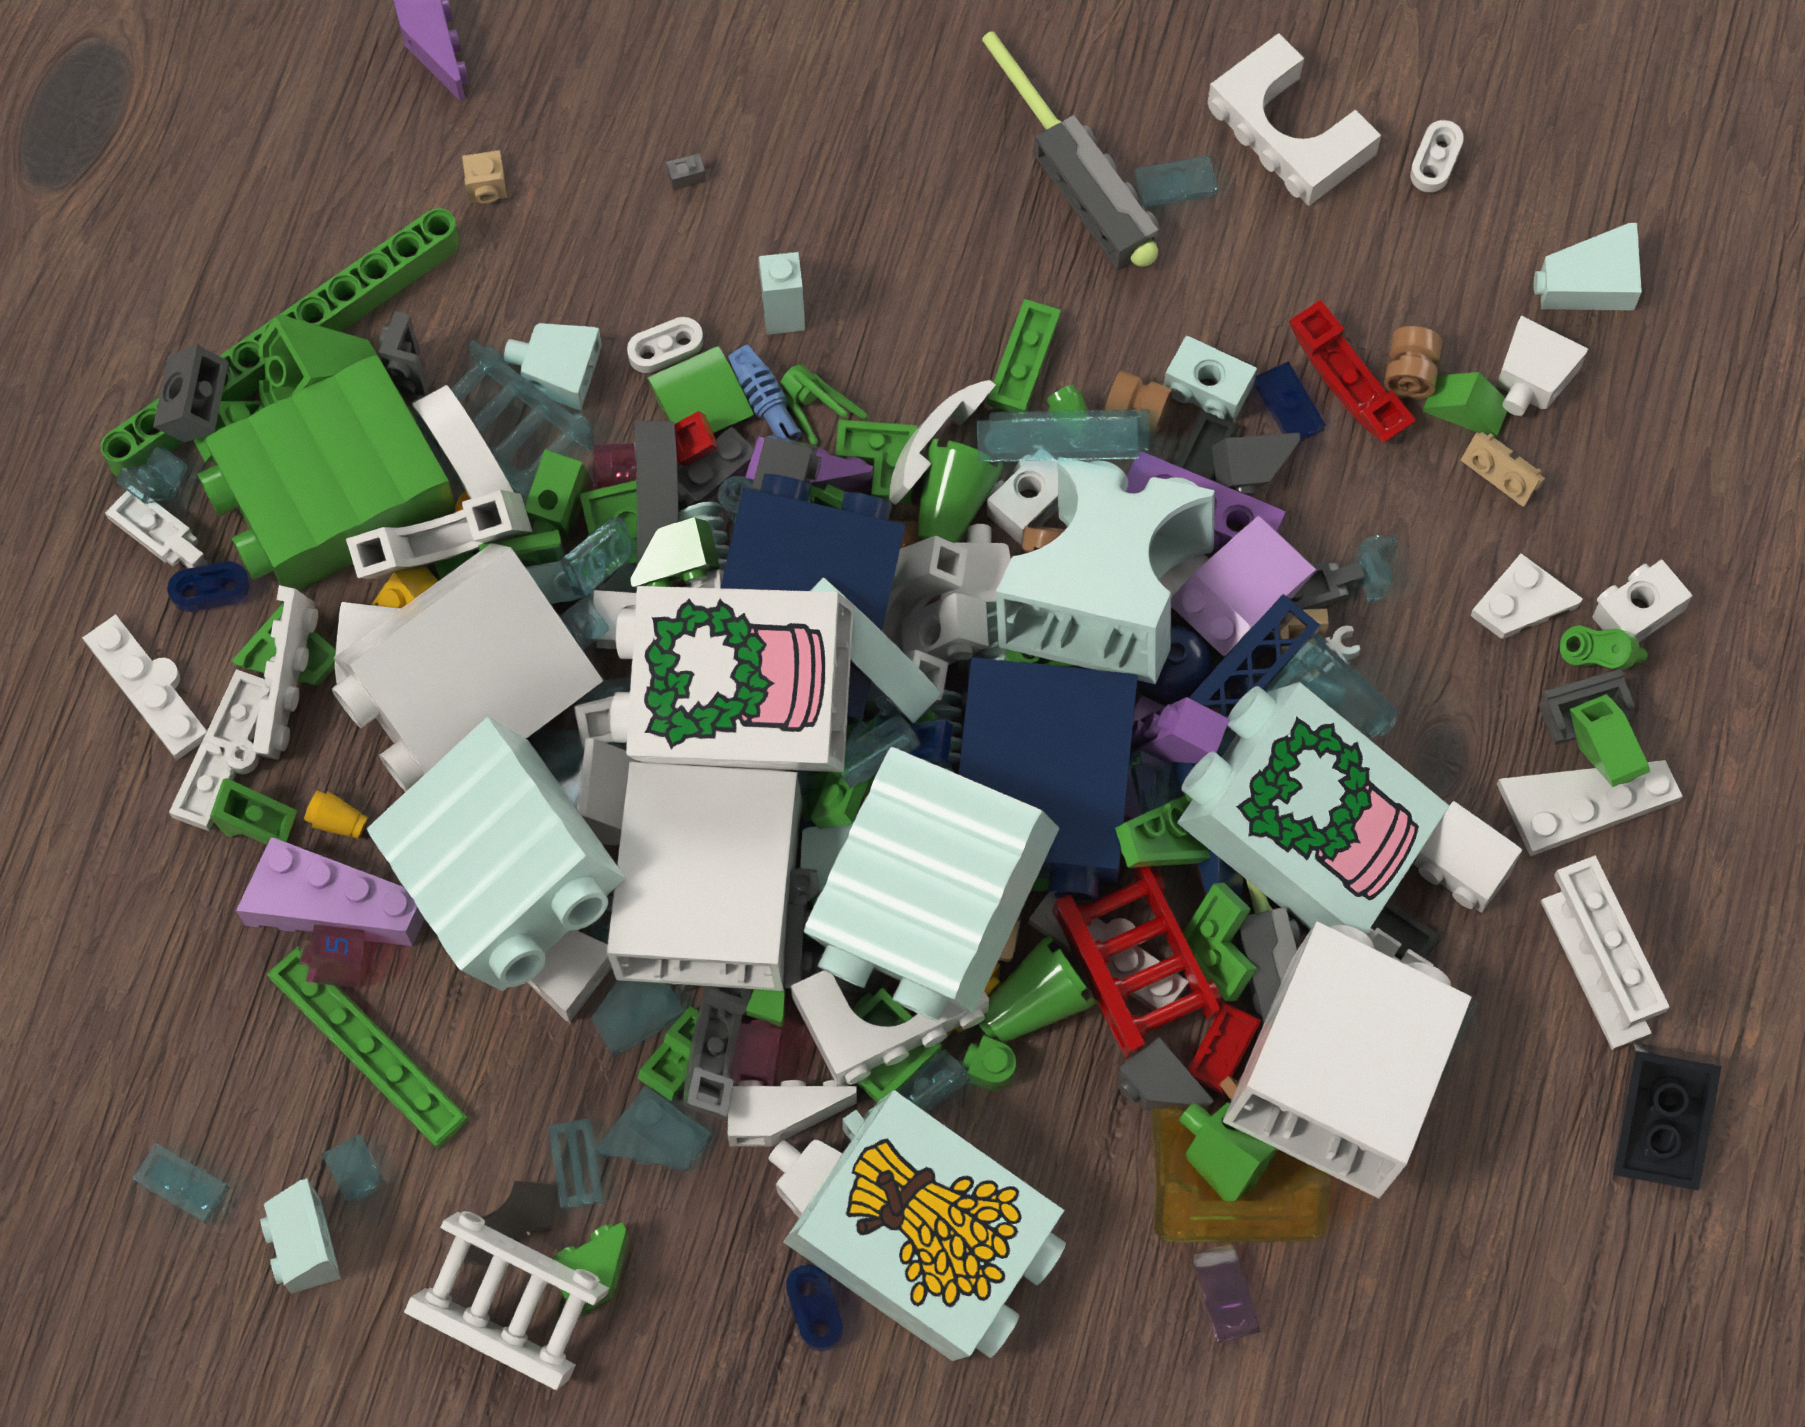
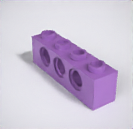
(1229, 504)

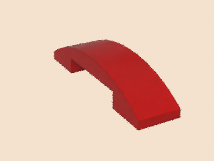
(1347, 375)

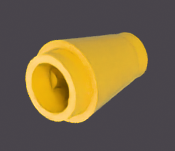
(334, 815)

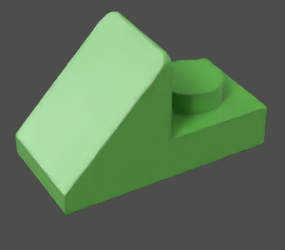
(251, 813)

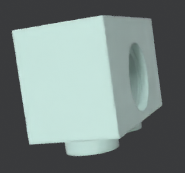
(1200, 361)

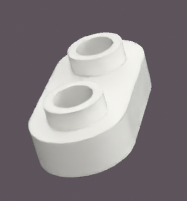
(1435, 158)
(663, 344)

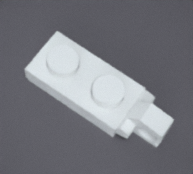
(156, 531)

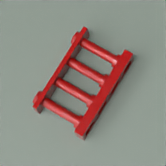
(1111, 992)

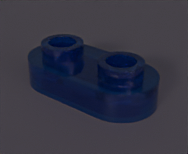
(209, 583)
(815, 1308)

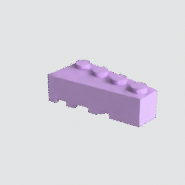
(303, 889)

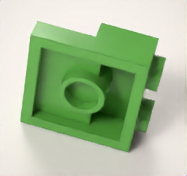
(884, 1012)

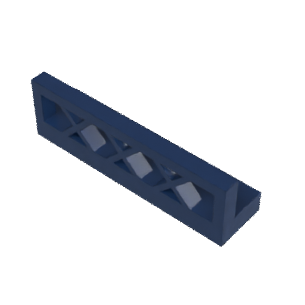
(1249, 648)

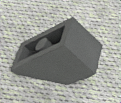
(1251, 460)
(1160, 1080)

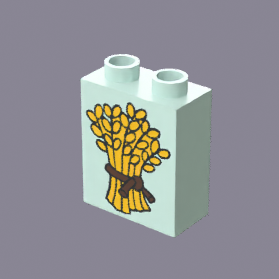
(929, 1230)

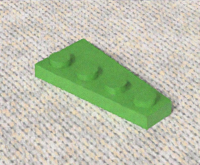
(1159, 839)

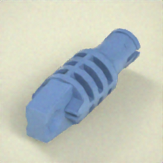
(763, 392)

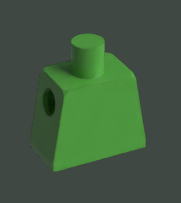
(557, 487)
(1224, 1155)

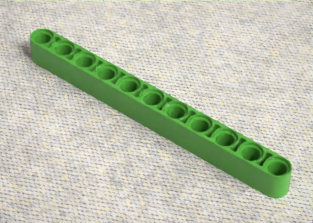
(321, 302)

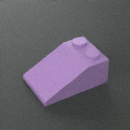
(1241, 584)

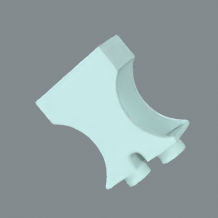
(1097, 586)

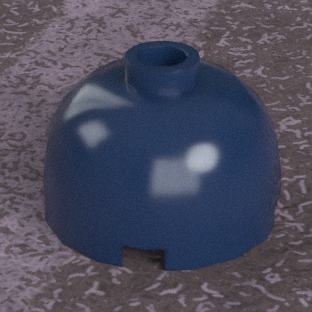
(1184, 668)

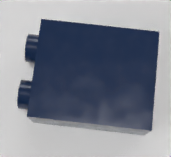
(795, 543)
(1062, 747)

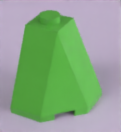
(304, 354)

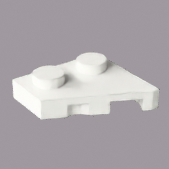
(1523, 599)

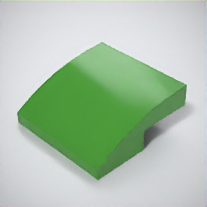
(702, 385)

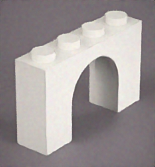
(1305, 165)
(482, 521)
(920, 575)
(855, 1046)

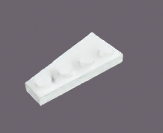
(283, 670)

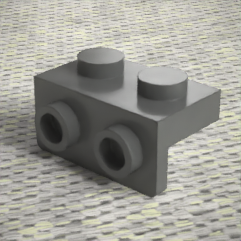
(400, 356)

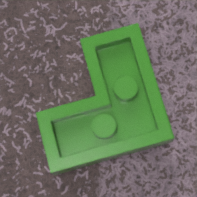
(878, 446)
(1210, 939)

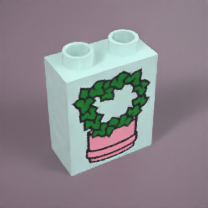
(1309, 809)

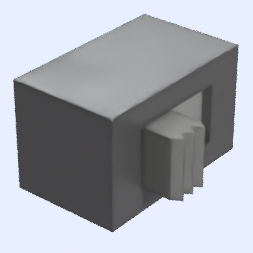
(686, 171)

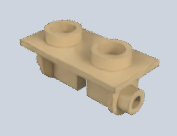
(1493, 462)

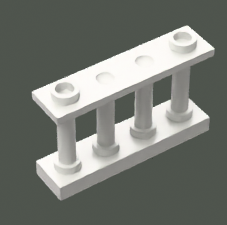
(1604, 953)
(472, 1323)

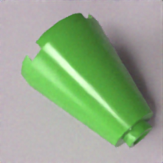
(953, 490)
(1035, 995)

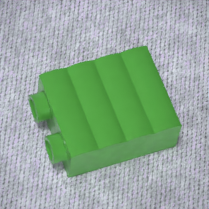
(323, 471)

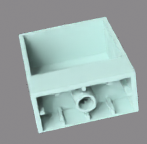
(496, 856)
(929, 884)

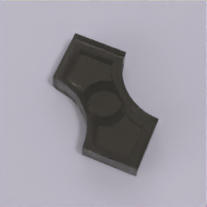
(526, 1211)

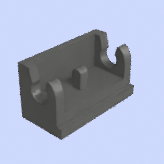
(1558, 701)

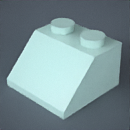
(300, 1238)

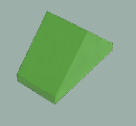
(1468, 402)

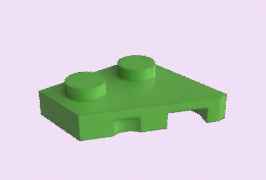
(262, 648)

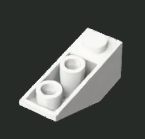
(774, 1113)

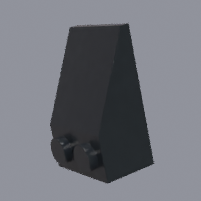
(1666, 1115)

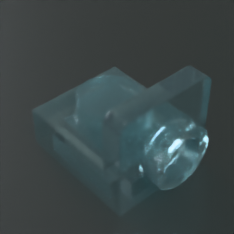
(155, 479)
(1372, 557)
(584, 622)
(353, 1168)

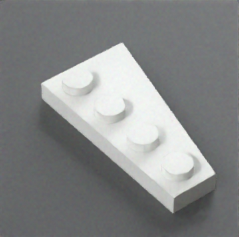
(1577, 803)

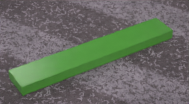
(370, 1051)

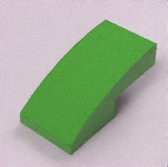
(667, 1066)

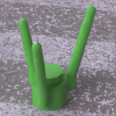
(806, 388)

